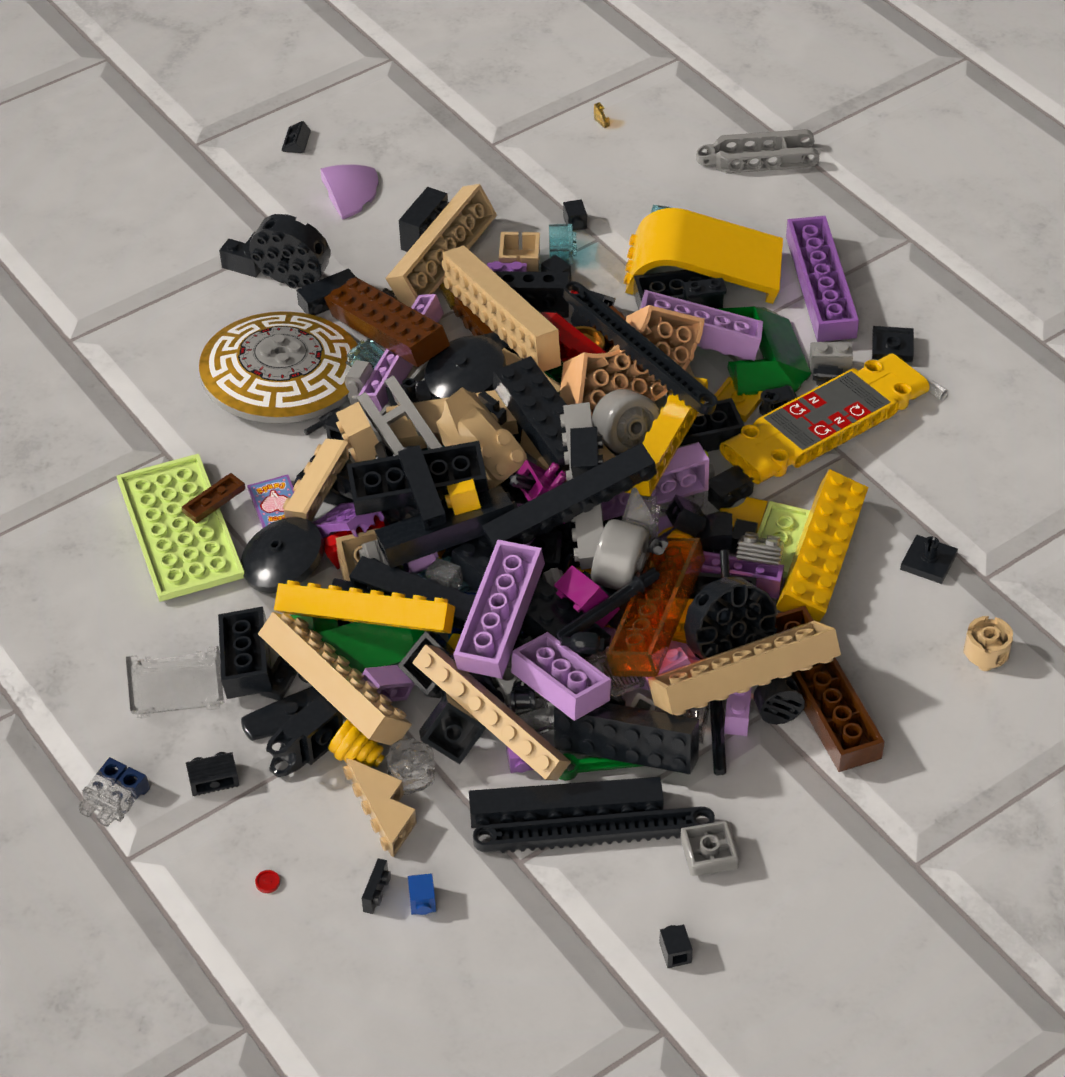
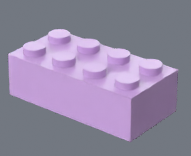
(561, 676)

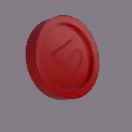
(267, 881)

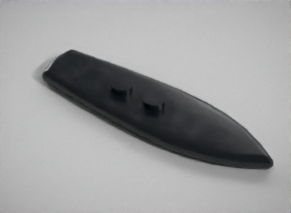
(270, 718)

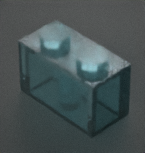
(561, 242)

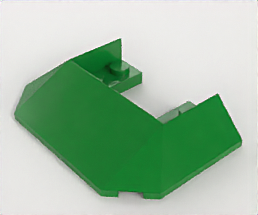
(781, 351)
(365, 643)

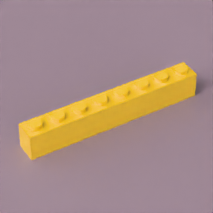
(666, 436)
(364, 607)

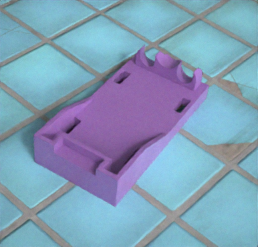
(345, 519)

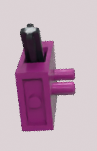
(535, 480)

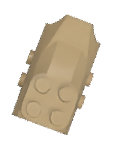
(469, 420)

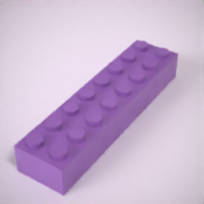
(822, 279)

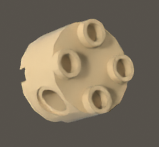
(988, 642)

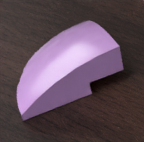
(350, 187)

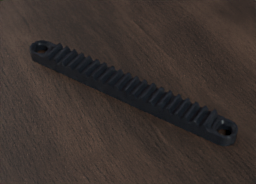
(639, 348)
(588, 829)

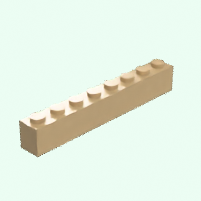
(492, 713)

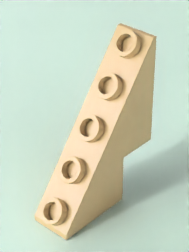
(381, 800)

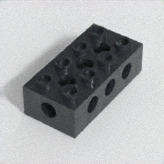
(540, 289)

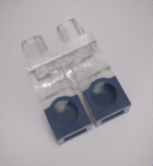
(112, 792)

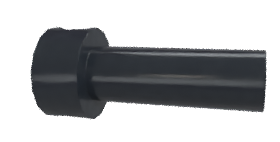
(779, 700)

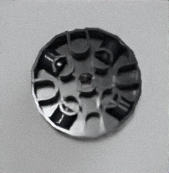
(289, 250)
(728, 616)

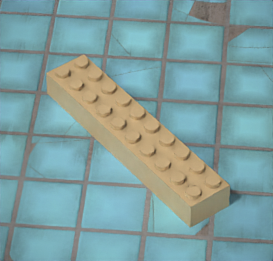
(501, 308)

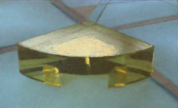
(599, 115)

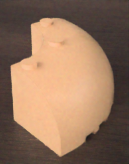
(595, 375)

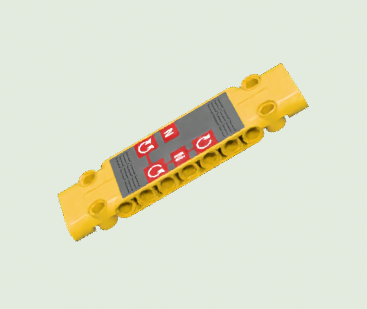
(824, 418)

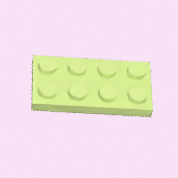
(787, 524)

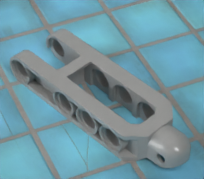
(785, 147)
(404, 408)

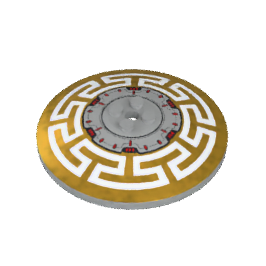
(256, 383)

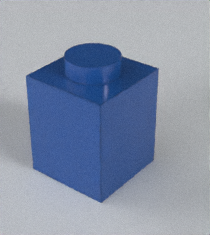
(421, 894)

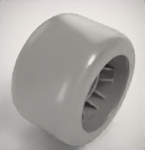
(624, 419)
(619, 554)

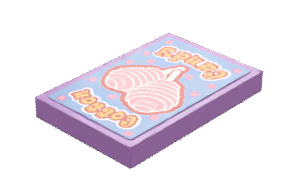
(269, 498)

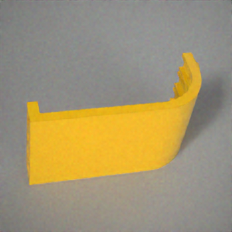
(705, 247)

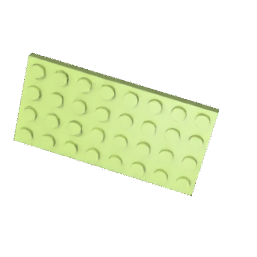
(177, 550)

